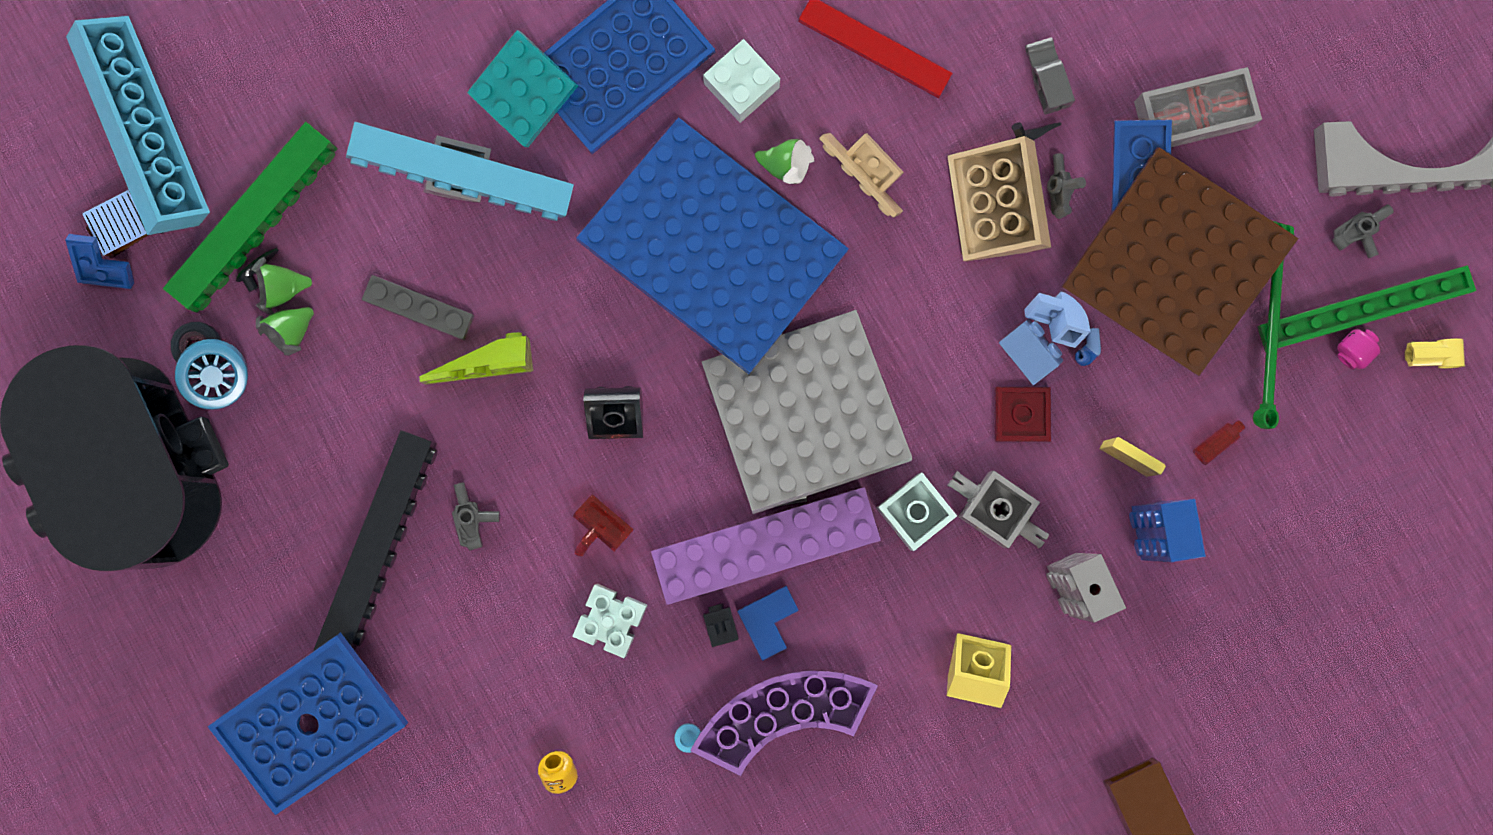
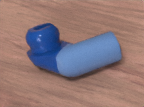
(1091, 350)

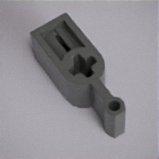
(1049, 76)

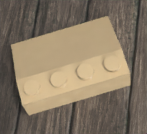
(999, 200)

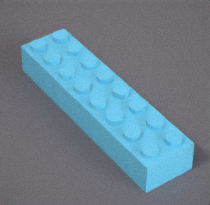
(137, 124)

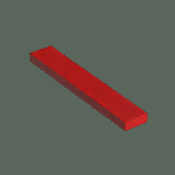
(875, 47)

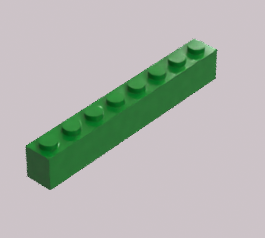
(250, 218)

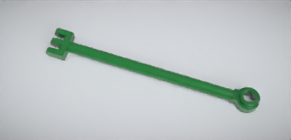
(1267, 416)

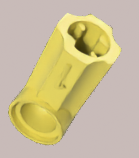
(1443, 353)

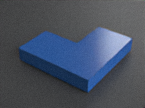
(94, 270)
(761, 619)

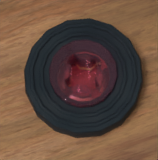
(191, 333)

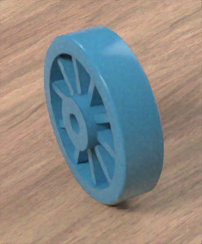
(211, 373)

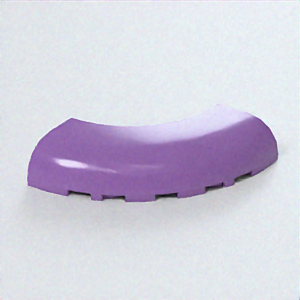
(779, 708)

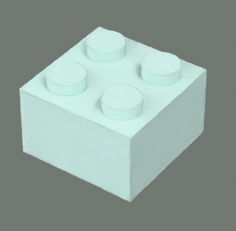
(741, 80)
(916, 511)

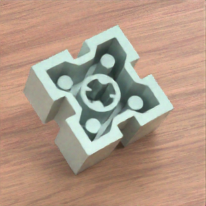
(610, 620)

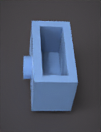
(1032, 351)

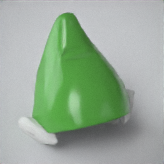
(787, 161)

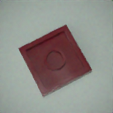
(1022, 414)

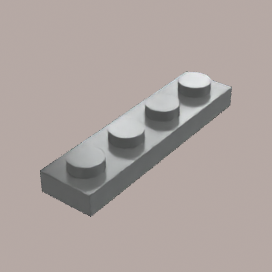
(418, 307)

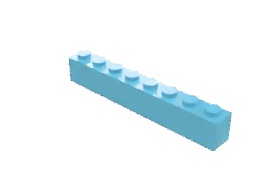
(458, 170)

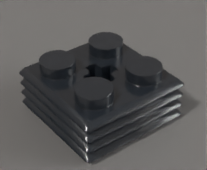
(208, 454)

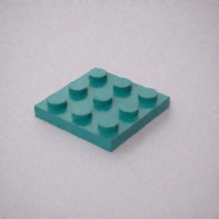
(522, 89)

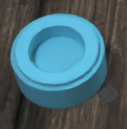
(686, 736)

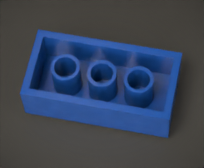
(1167, 531)

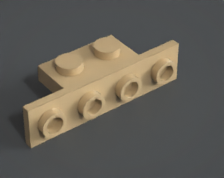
(870, 167)

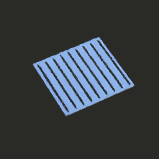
(115, 222)

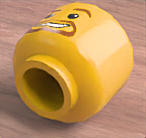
(557, 772)

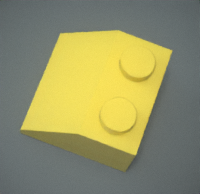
(979, 670)

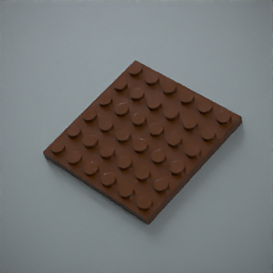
(1179, 261)

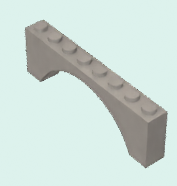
(1351, 164)

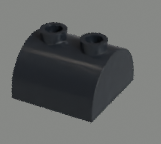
(614, 412)

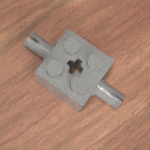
(1016, 505)

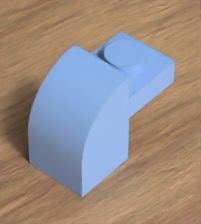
(1064, 315)

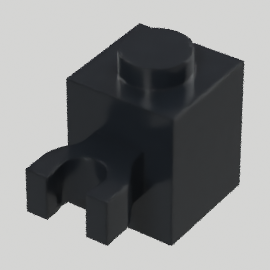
(720, 625)

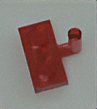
(601, 524)

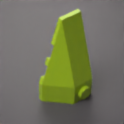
(497, 358)

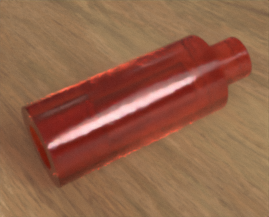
(1218, 442)

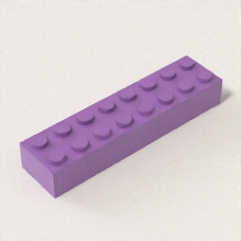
(765, 546)

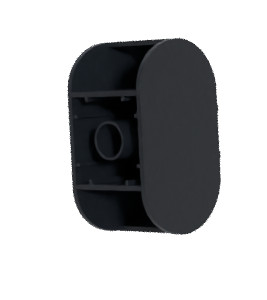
(96, 460)

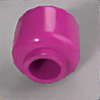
(1358, 349)

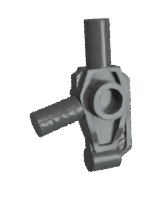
(1062, 187)
(1361, 228)
(468, 519)

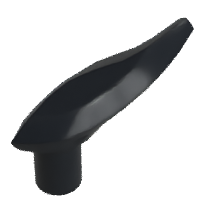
(1035, 133)
(246, 274)

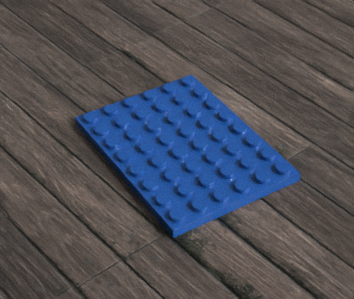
(712, 245)

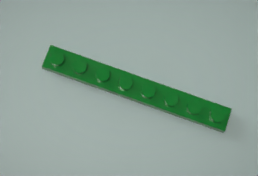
(1372, 307)

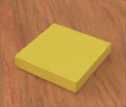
(1132, 456)

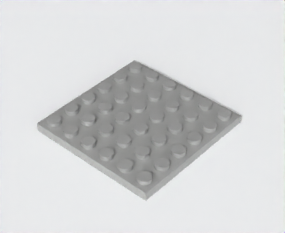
(807, 413)

